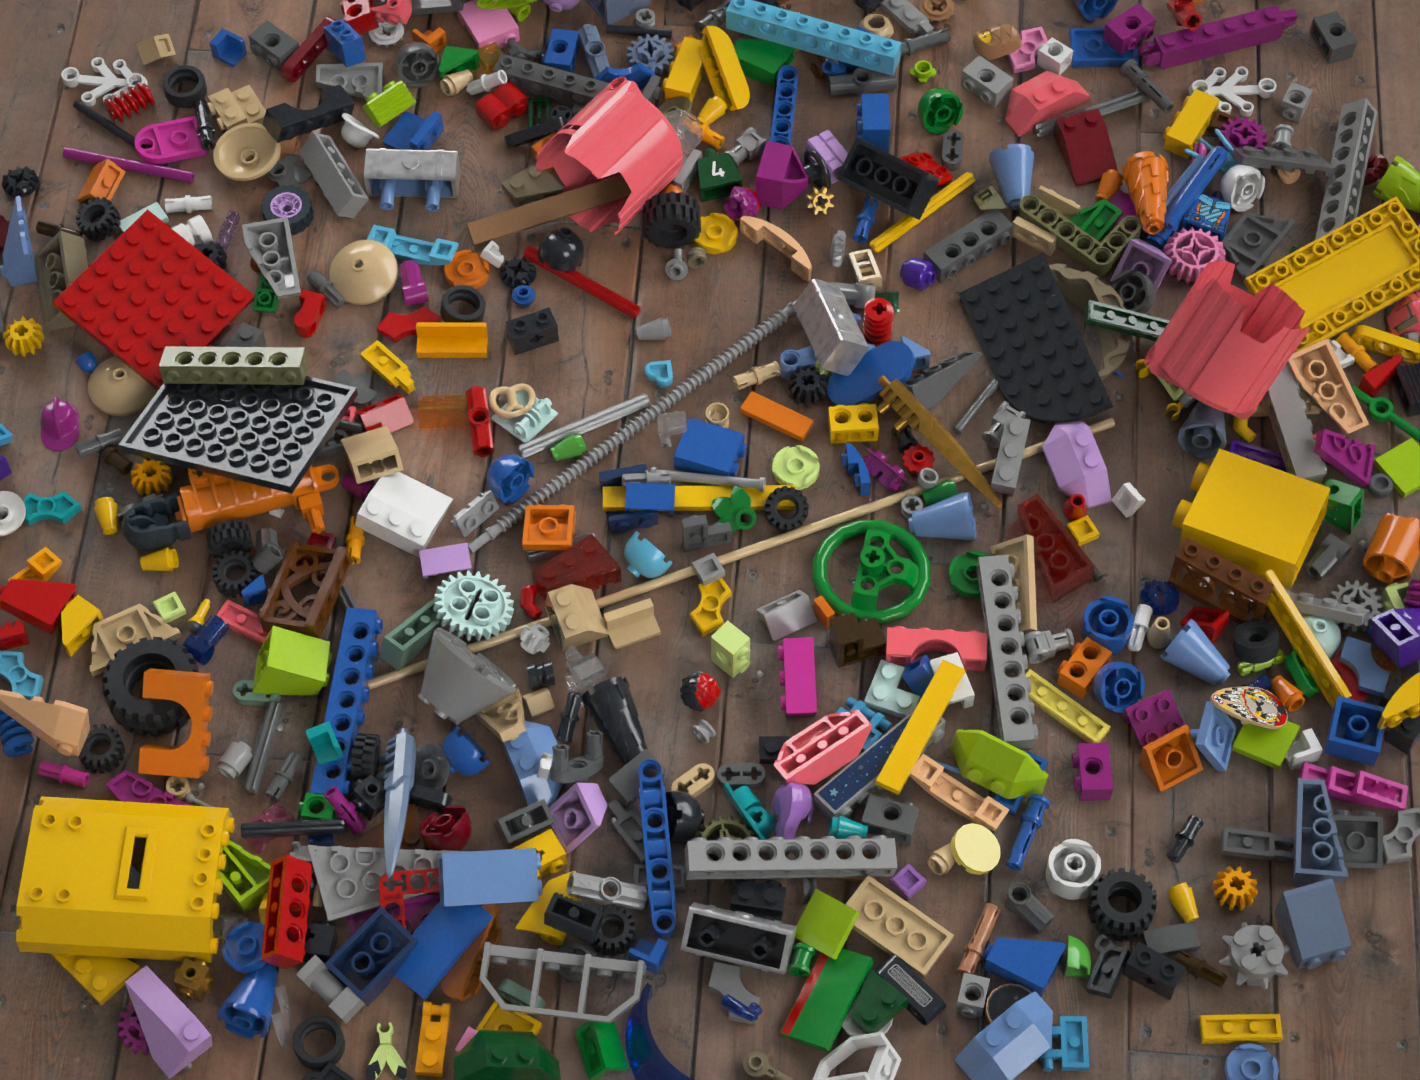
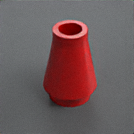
(1073, 511)

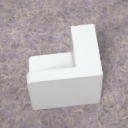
(1304, 750)

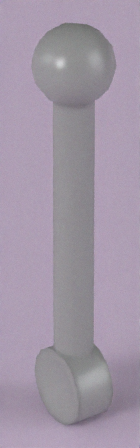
(189, 798)

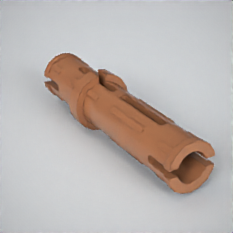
(975, 949)

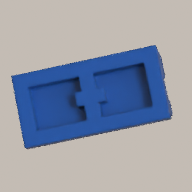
(650, 497)

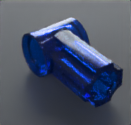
(204, 641)

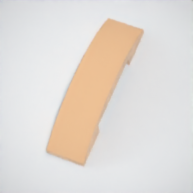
(759, 229)
(956, 795)

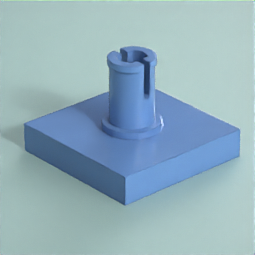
(1215, 736)

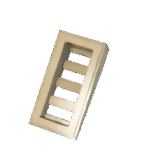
(867, 270)

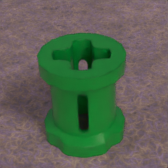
(801, 960)

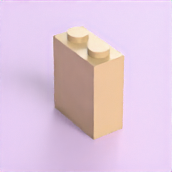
(372, 454)

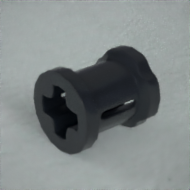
(905, 438)

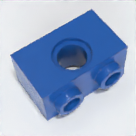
(344, 43)
(561, 49)

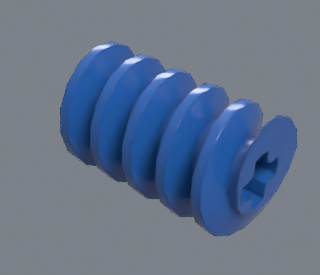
(14, 737)

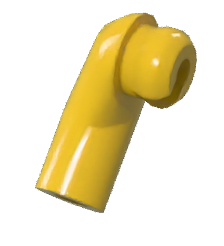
(1241, 427)

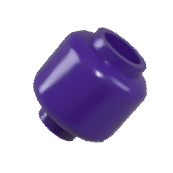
(918, 273)

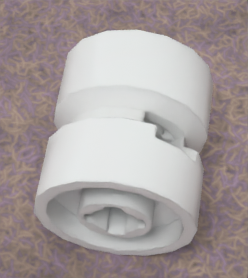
(194, 231)

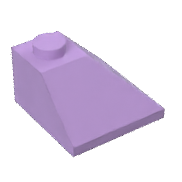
(1145, 259)
(578, 814)

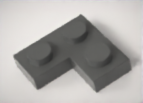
(698, 535)

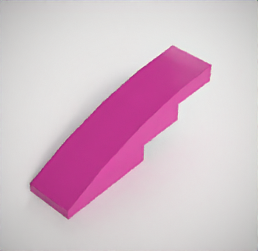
(1358, 788)

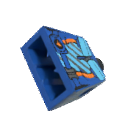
(1210, 214)

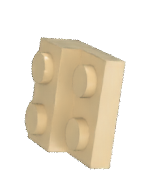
(235, 107)

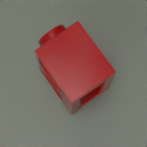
(359, 15)

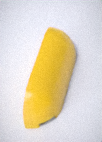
(723, 68)

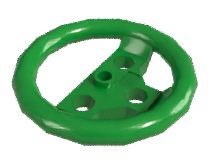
(875, 569)

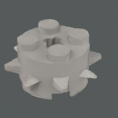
(1242, 953)

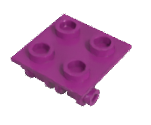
(1153, 717)

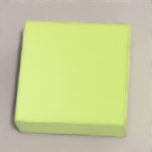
(169, 607)

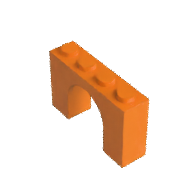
(193, 693)

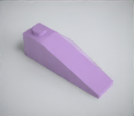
(168, 1025)

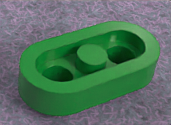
(1301, 675)

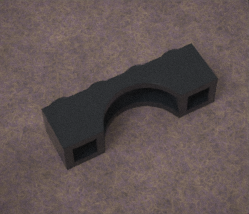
(288, 122)

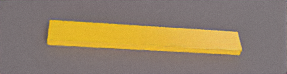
(696, 497)

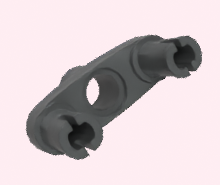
(581, 767)

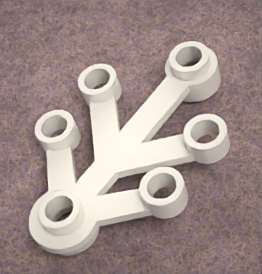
(106, 83)
(1228, 90)

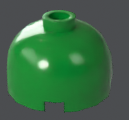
(939, 110)

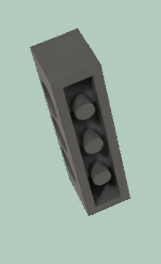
(981, 235)

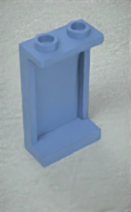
(489, 877)

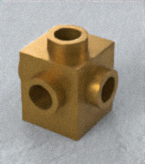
(193, 979)

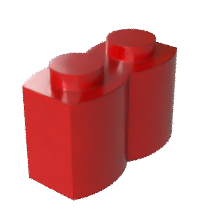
(501, 106)

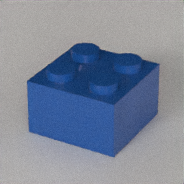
(874, 120)
(1354, 731)

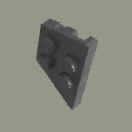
(1254, 241)

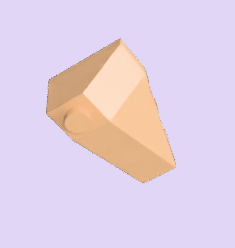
(1324, 379)

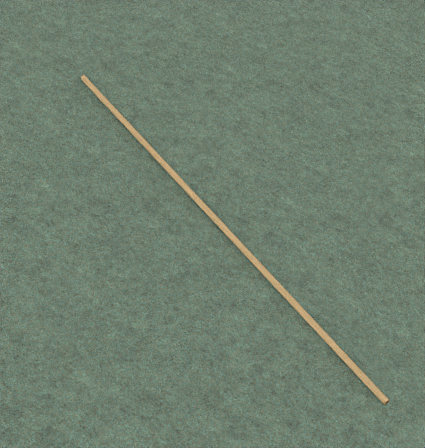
(724, 559)

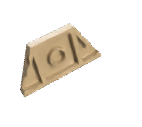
(124, 628)

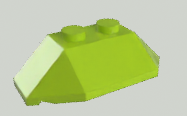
(997, 764)

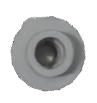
(676, 267)

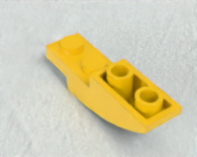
(1403, 704)

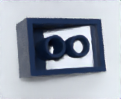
(372, 956)

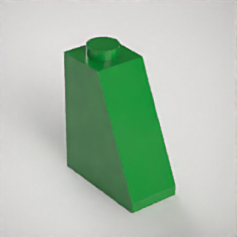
(763, 59)

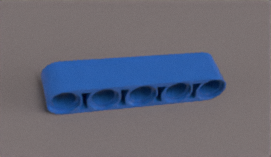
(785, 105)

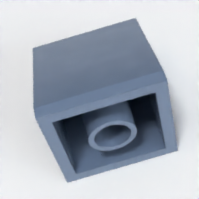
(615, 10)
(1313, 924)

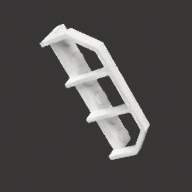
(883, 1066)

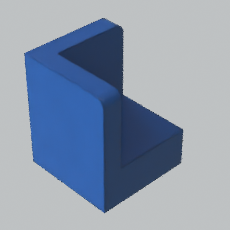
(228, 47)
(918, 675)
(650, 953)

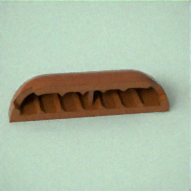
(464, 977)

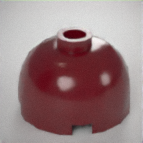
(447, 830)

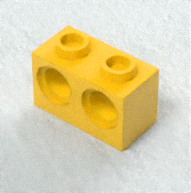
(853, 427)

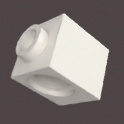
(1054, 56)

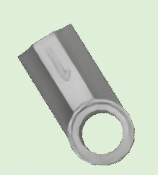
(858, 293)

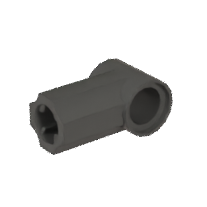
(268, 551)
(1331, 552)
(1030, 909)

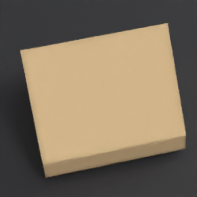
(539, 702)

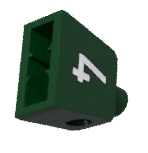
(717, 175)

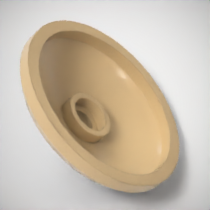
(246, 152)
(368, 282)
(118, 394)

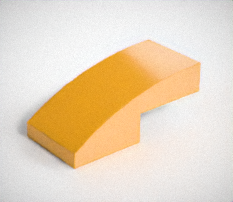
(40, 566)

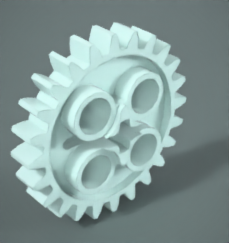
(457, 597)

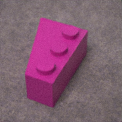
(797, 677)

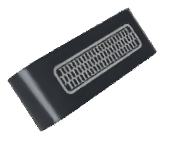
(922, 999)

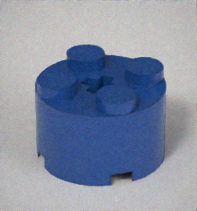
(1108, 623)

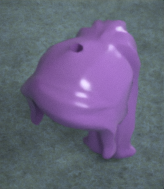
(791, 804)

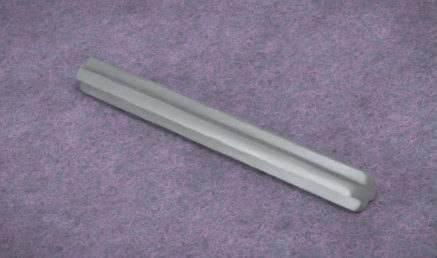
(584, 425)

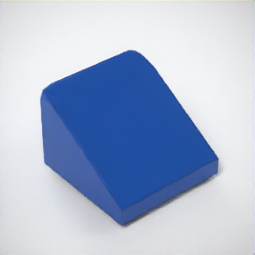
(255, 592)

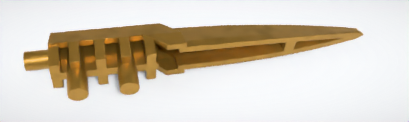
(919, 417)

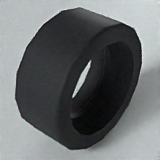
(179, 74)
(462, 293)
(312, 1024)

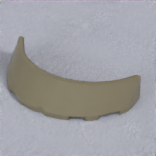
(1085, 286)

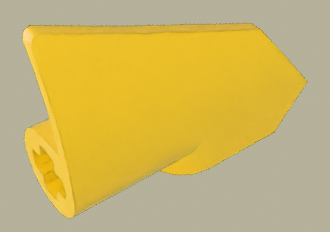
(534, 917)

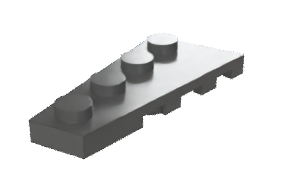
(1283, 159)

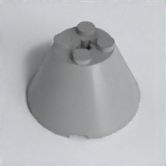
(460, 681)

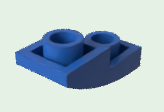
(857, 468)

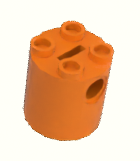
(1393, 549)

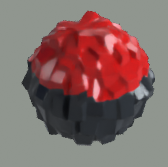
(699, 691)

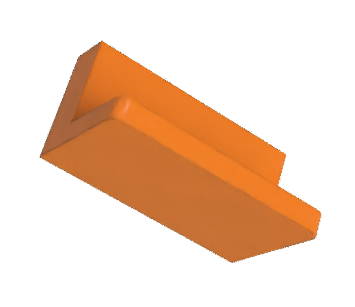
(102, 181)

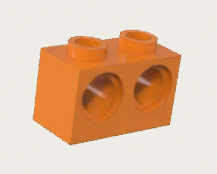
(1082, 666)

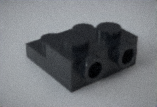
(759, 899)

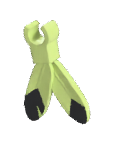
(384, 1054)

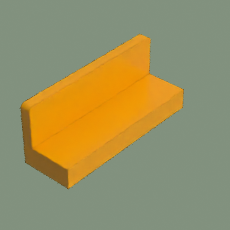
(451, 340)

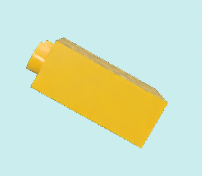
(1253, 515)

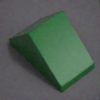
(457, 60)

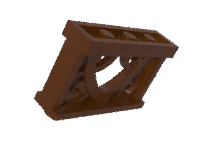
(1191, 573)
(290, 575)

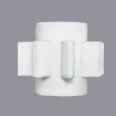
(534, 638)

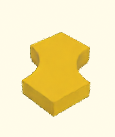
(707, 614)

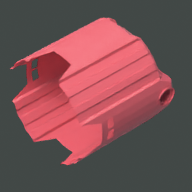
(610, 138)
(1227, 342)

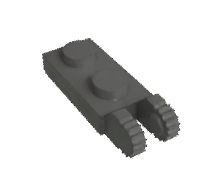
(1255, 845)

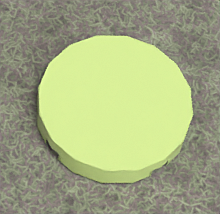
(796, 467)

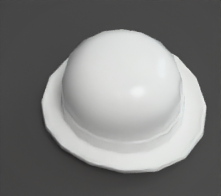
(355, 132)

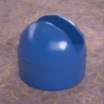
(87, 362)

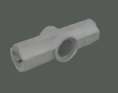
(591, 888)

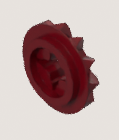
(1381, 166)

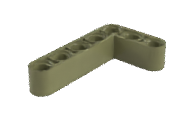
(1079, 238)

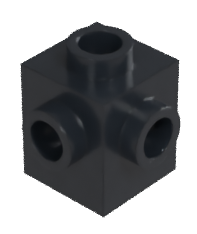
(368, 796)

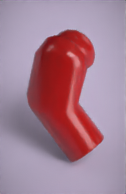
(527, 597)

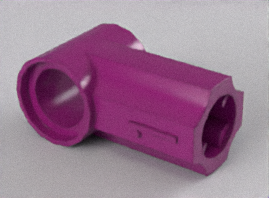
(413, 287)

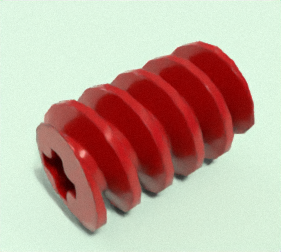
(129, 102)
(878, 321)

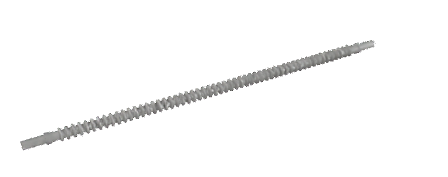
(644, 418)

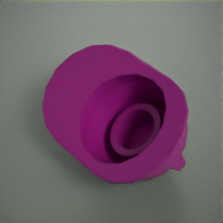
(59, 425)

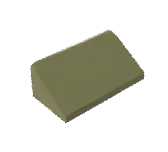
(989, 199)

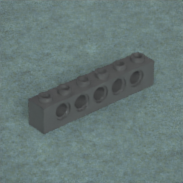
(548, 82)

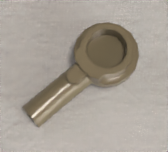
(757, 1066)

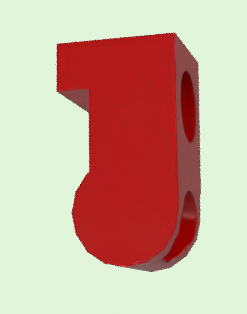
(311, 313)

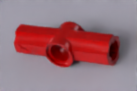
(1185, 13)
(480, 431)

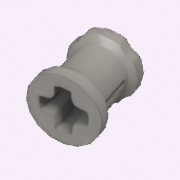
(1283, 134)

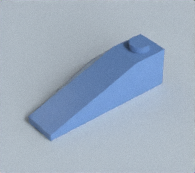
(17, 252)

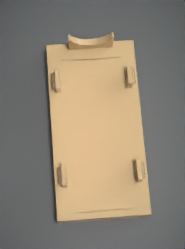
(898, 926)

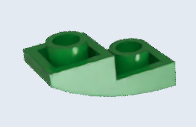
(265, 298)

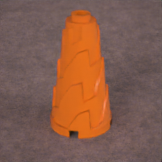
(1147, 184)

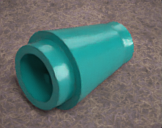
(843, 827)

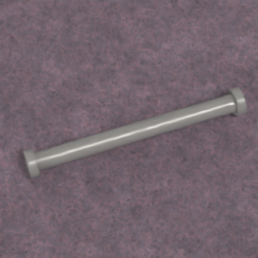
(716, 479)

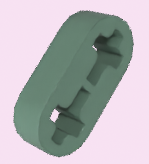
(250, 698)
(517, 994)

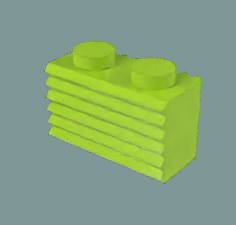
(388, 104)

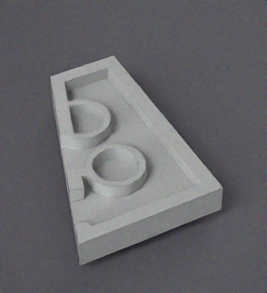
(357, 80)

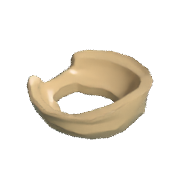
(885, 31)

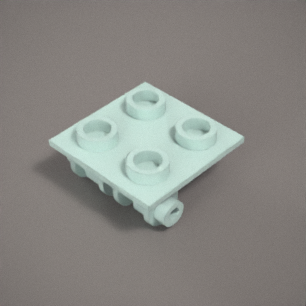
(530, 424)

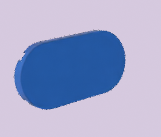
(889, 359)

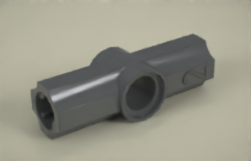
(861, 82)

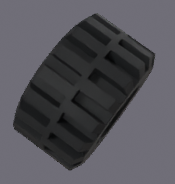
(671, 219)
(1129, 886)

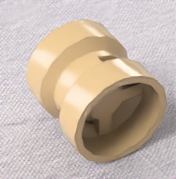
(717, 415)

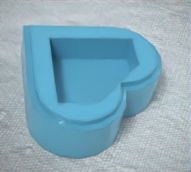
(660, 373)

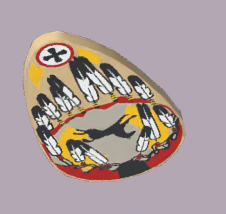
(1251, 706)

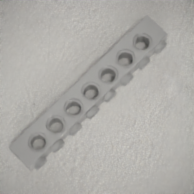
(1350, 164)
(998, 569)
(779, 866)

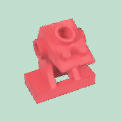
(393, 14)

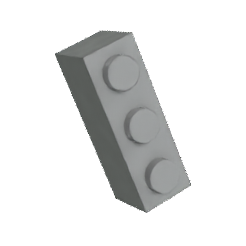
(1010, 455)

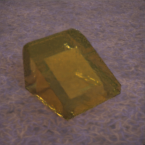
(489, 56)

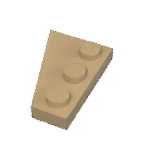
(505, 717)

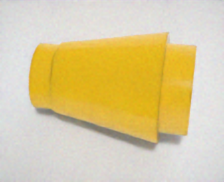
(712, 110)
(106, 513)
(161, 560)
(1183, 901)

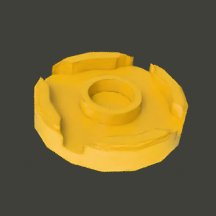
(717, 233)

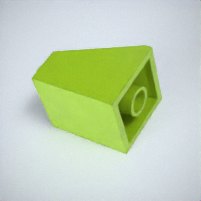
(291, 664)

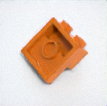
(549, 527)

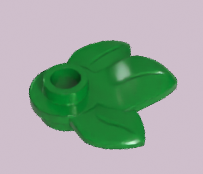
(731, 509)

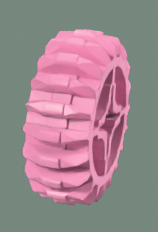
(1192, 252)

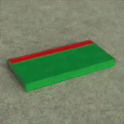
(826, 999)

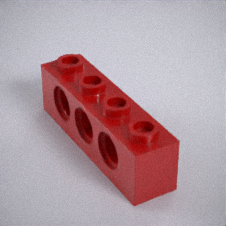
(286, 912)

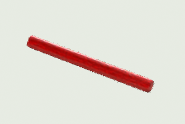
(588, 285)

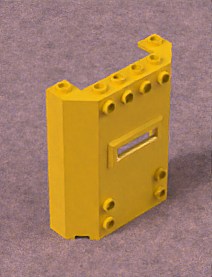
(79, 871)

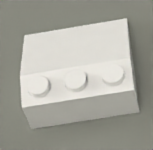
(403, 512)

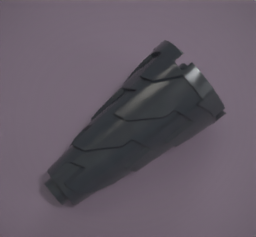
(616, 717)

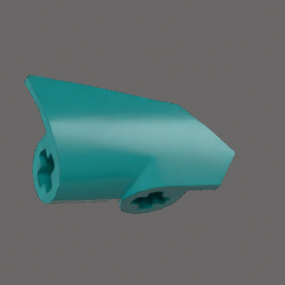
(750, 809)

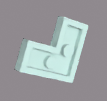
(886, 696)

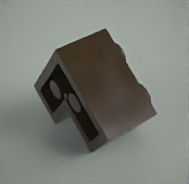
(855, 640)

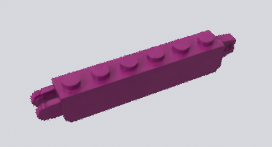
(1217, 37)

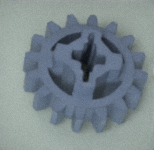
(660, 53)

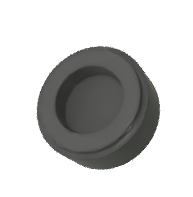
(1380, 485)

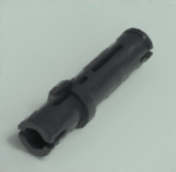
(204, 130)

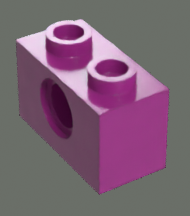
(1129, 28)
(1097, 758)

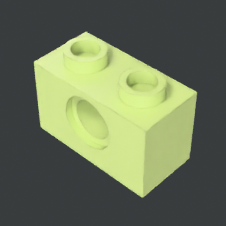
(730, 649)

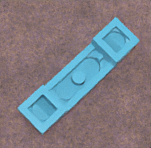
(414, 249)

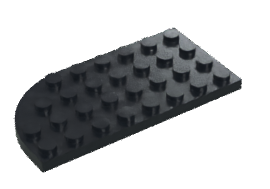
(1035, 344)

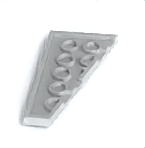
(351, 876)

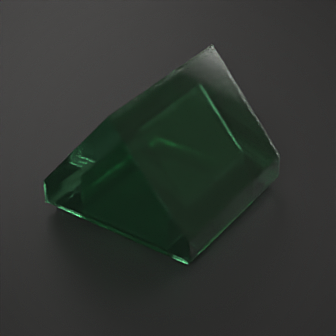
(890, 296)

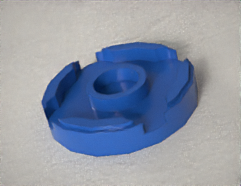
(244, 947)

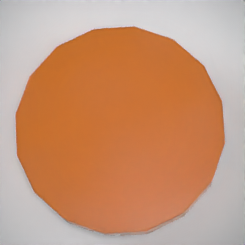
(467, 270)

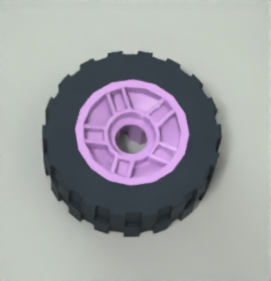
(292, 200)

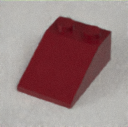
(1085, 146)

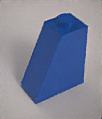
(1024, 961)

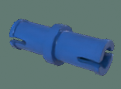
(865, 220)

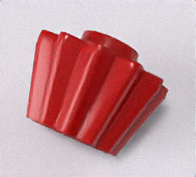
(917, 459)

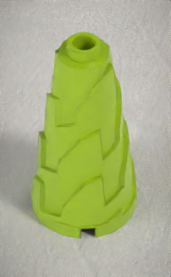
(1400, 181)

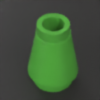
(569, 447)

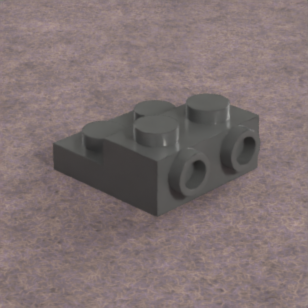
(1360, 839)

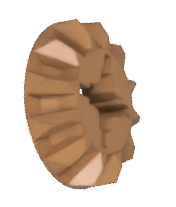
(946, 11)

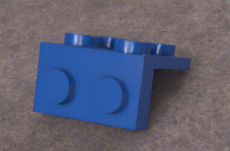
(415, 132)

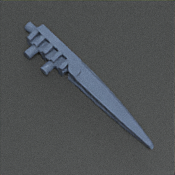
(398, 782)

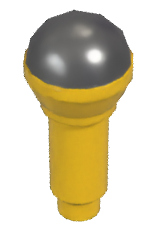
(197, 620)

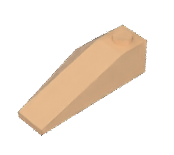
(58, 724)

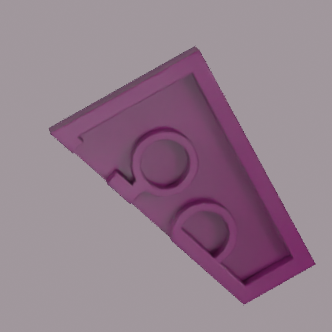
(1346, 455)
(133, 788)

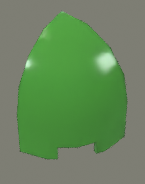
(1077, 959)

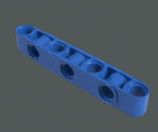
(657, 848)

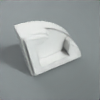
(492, 254)
(545, 764)

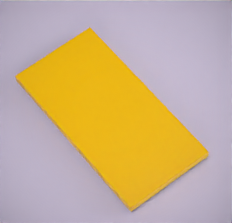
(1349, 271)

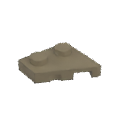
(531, 185)

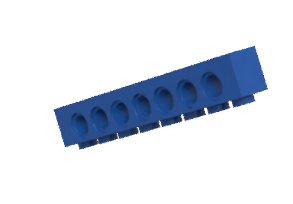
(356, 622)

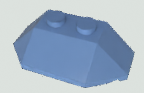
(524, 759)
(1009, 1041)

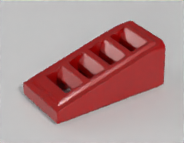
(1376, 378)

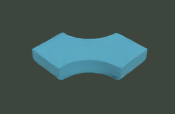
(20, 678)

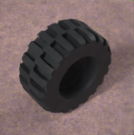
(128, 668)

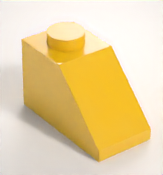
(78, 623)

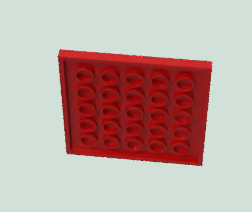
(150, 295)

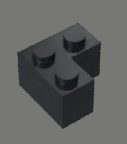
(1408, 731)

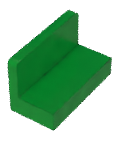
(600, 1048)

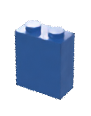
(709, 449)

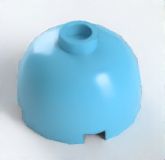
(644, 558)

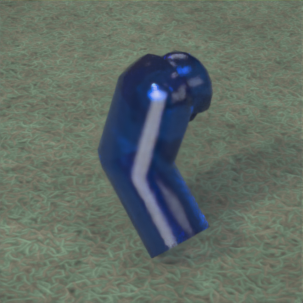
(738, 1008)

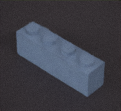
(1315, 836)

